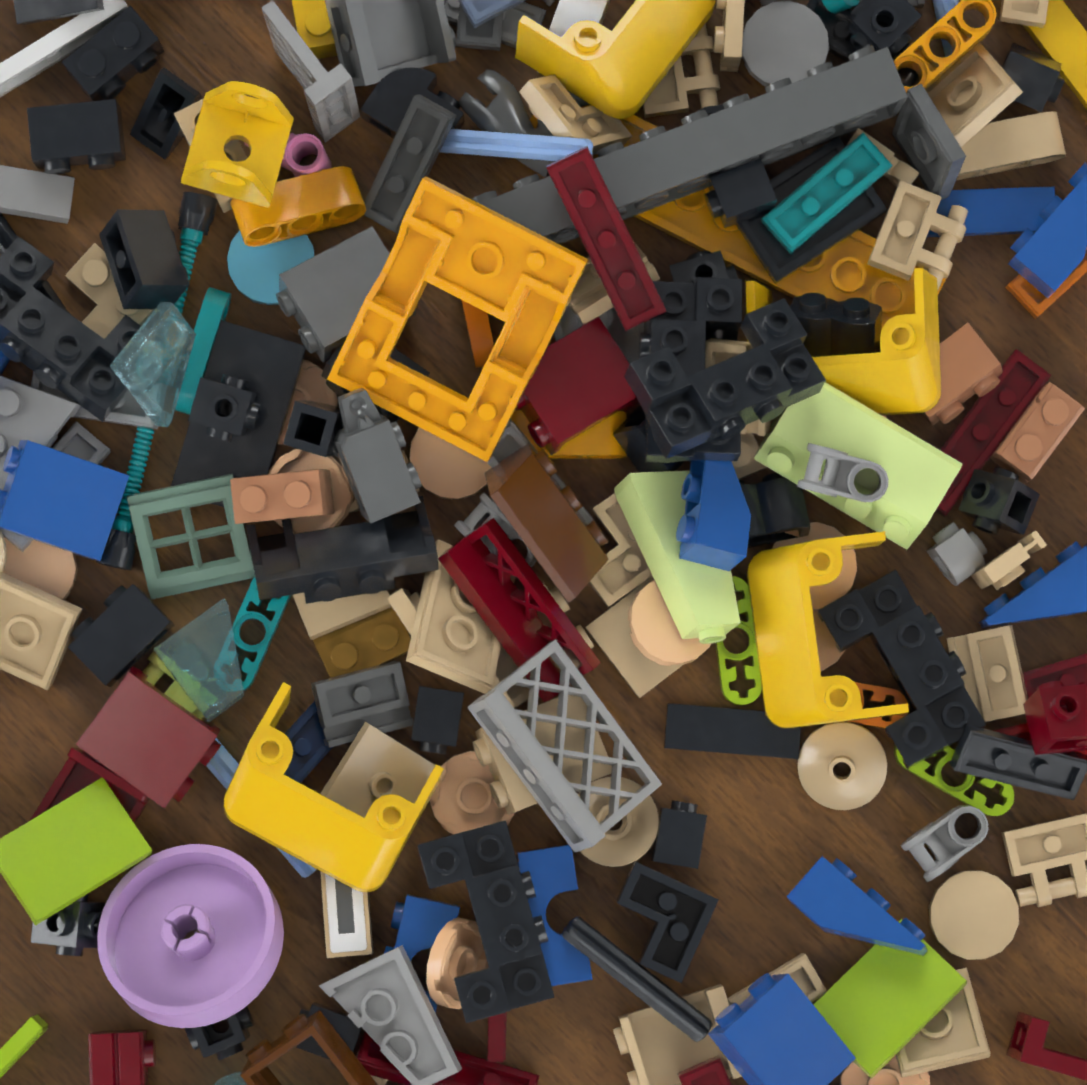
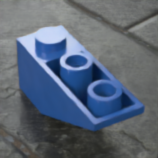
(1059, 243)
(715, 516)
(1047, 594)
(845, 910)

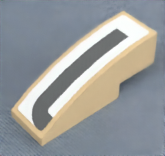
(345, 919)

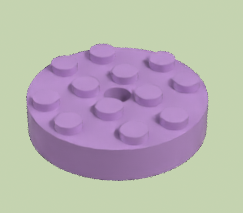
(212, 971)

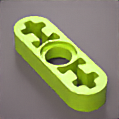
(750, 672)
(977, 799)

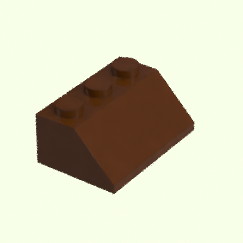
(548, 519)

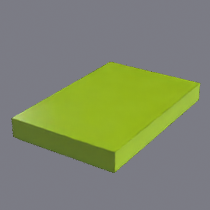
(70, 851)
(887, 1001)

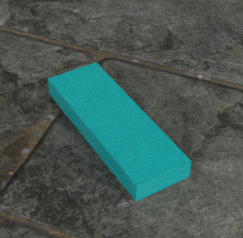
(826, 193)

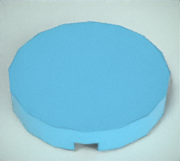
(258, 268)

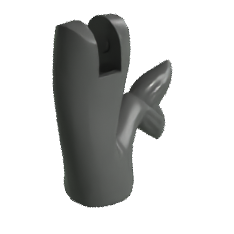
(507, 114)

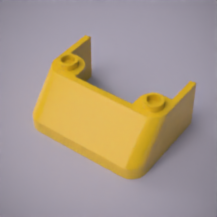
(616, 66)
(905, 372)
(787, 636)
(311, 825)

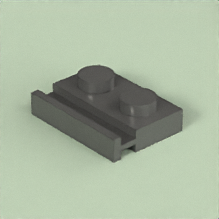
(362, 696)

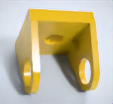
(234, 116)

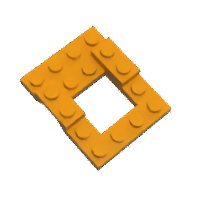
(486, 264)

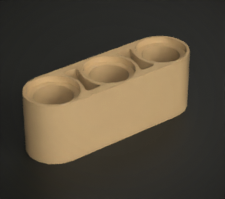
(1013, 145)

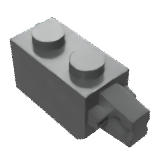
(373, 458)

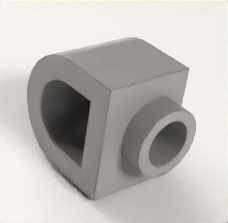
(957, 553)

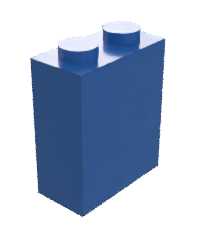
(60, 499)
(780, 1036)

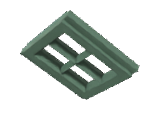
(200, 574)

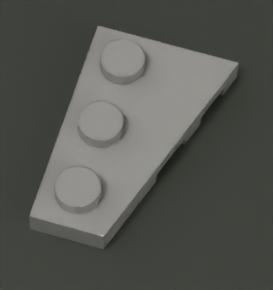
(30, 416)
(396, 1013)

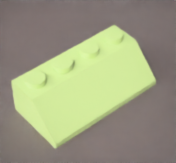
(915, 469)

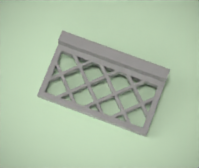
(328, 94)
(542, 774)

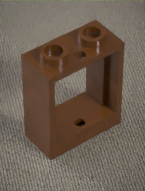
(295, 1032)

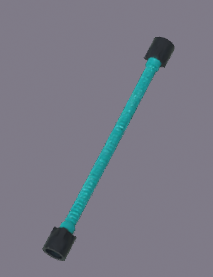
(195, 218)

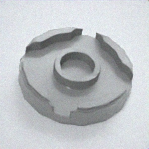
(783, 42)

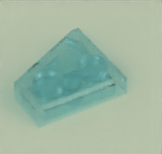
(156, 362)
(206, 661)

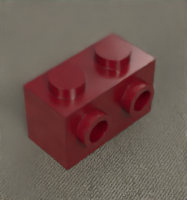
(1058, 717)

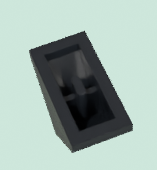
(156, 122)

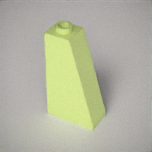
(695, 594)

